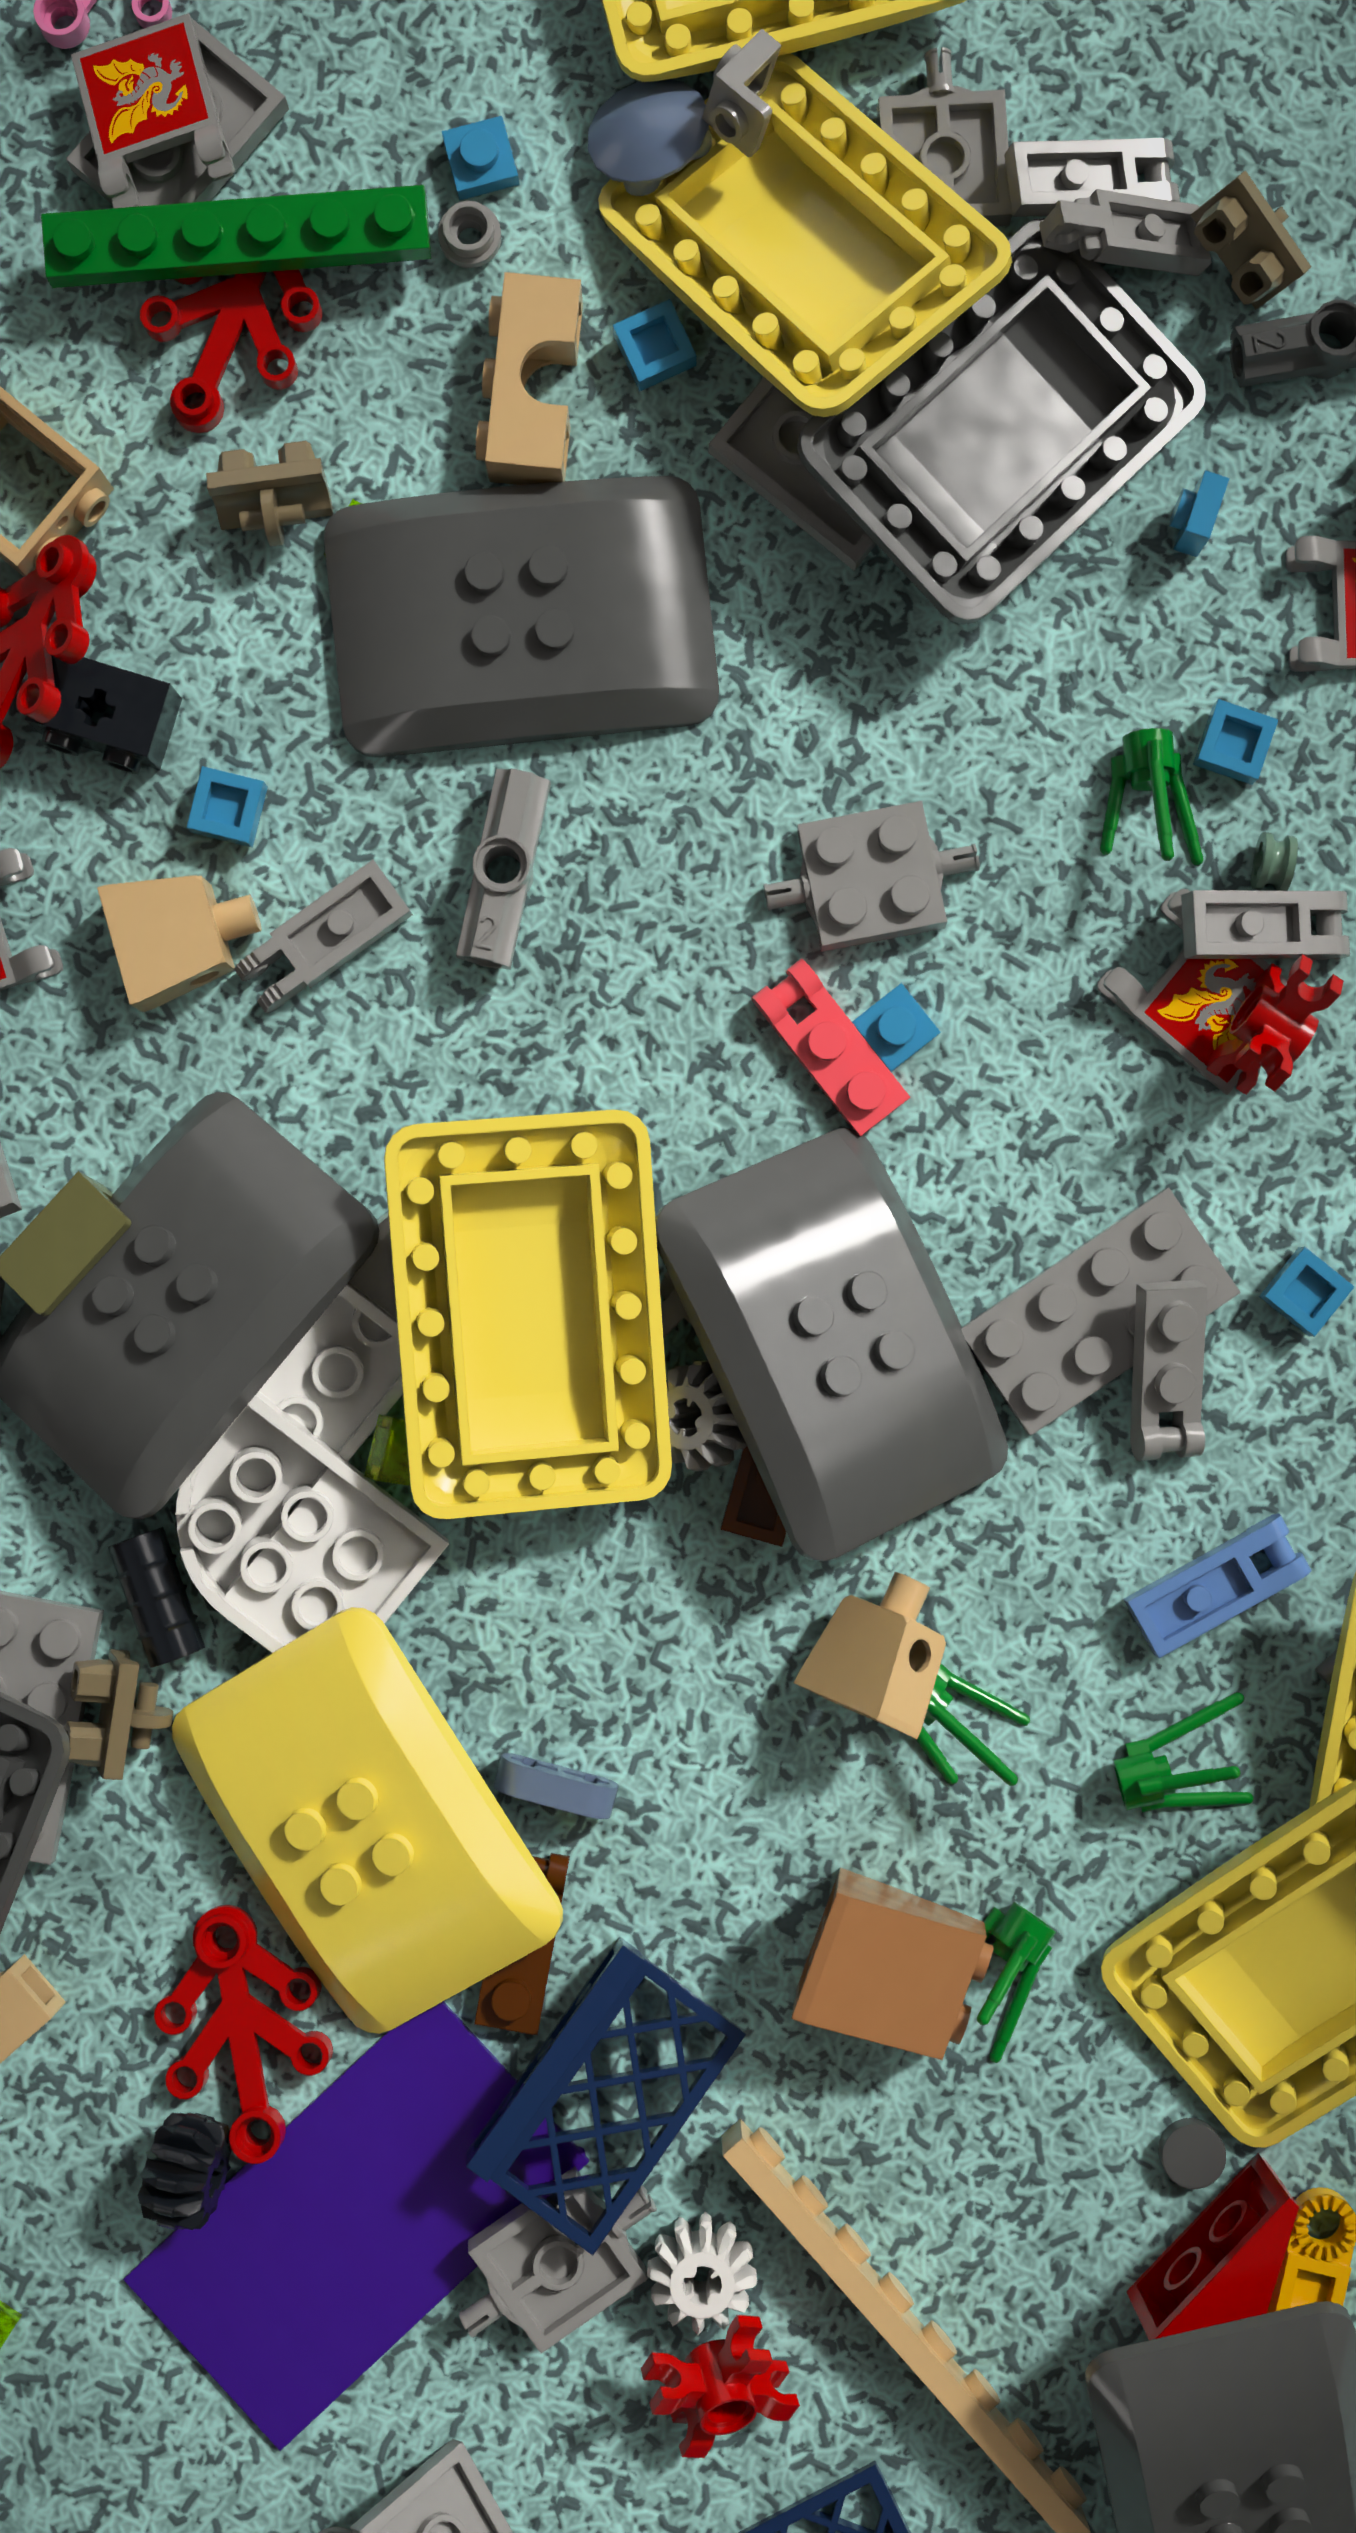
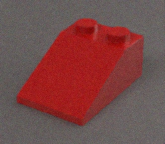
(1222, 2261)

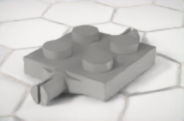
(955, 136)
(871, 876)
(548, 2279)

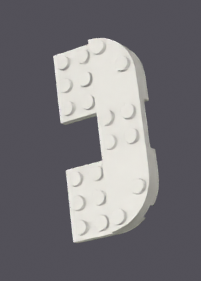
(274, 1510)

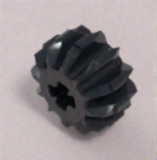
(185, 2171)

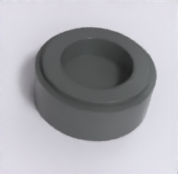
(1192, 2153)

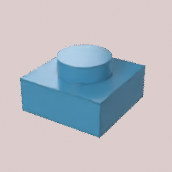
(480, 158)
(654, 345)
(1197, 513)
(1235, 742)
(227, 806)
(896, 1027)
(1306, 1291)

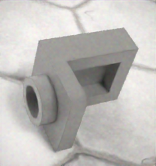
(734, 99)

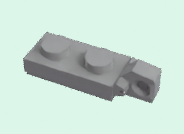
(1128, 232)

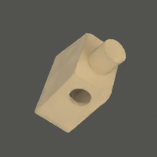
(172, 935)
(878, 1658)

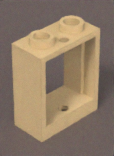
(79, 507)

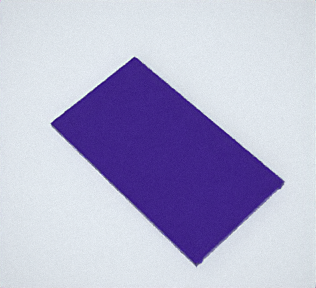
(345, 2227)

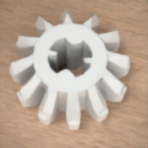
(678, 2265)

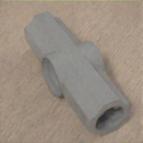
(509, 830)

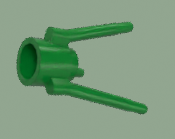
(1151, 766)
(937, 1711)
(1148, 1780)
(1024, 1946)

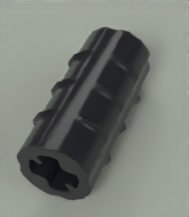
(156, 1597)

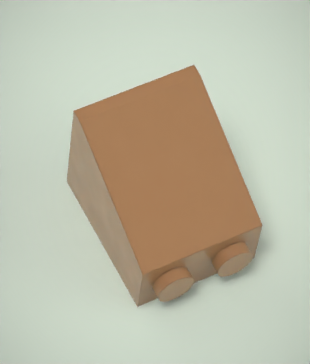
(891, 1967)

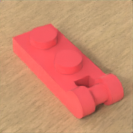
(832, 1049)

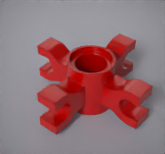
(1274, 1025)
(720, 2386)

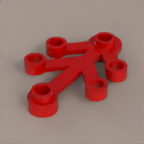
(235, 303)
(59, 581)
(241, 2020)

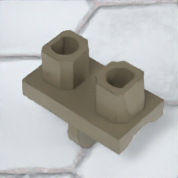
(1250, 241)
(269, 494)
(114, 1686)

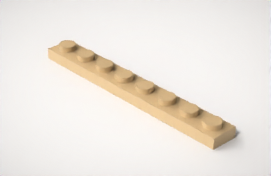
(922, 2347)

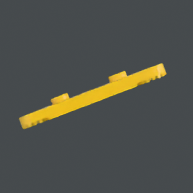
(1312, 2266)

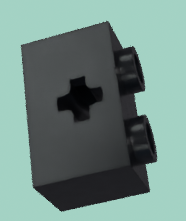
(141, 718)

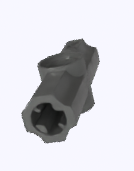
(1293, 346)

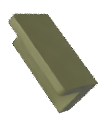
(63, 1243)

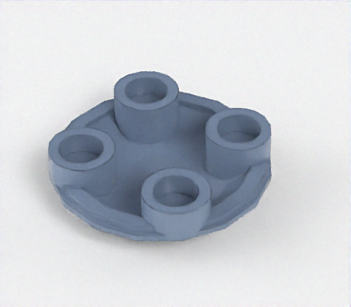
(648, 133)

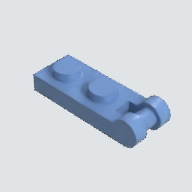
(1216, 1586)

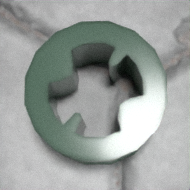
(1274, 862)

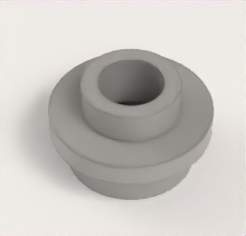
(469, 215)

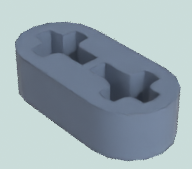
(555, 1786)

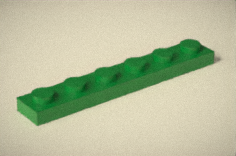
(236, 236)

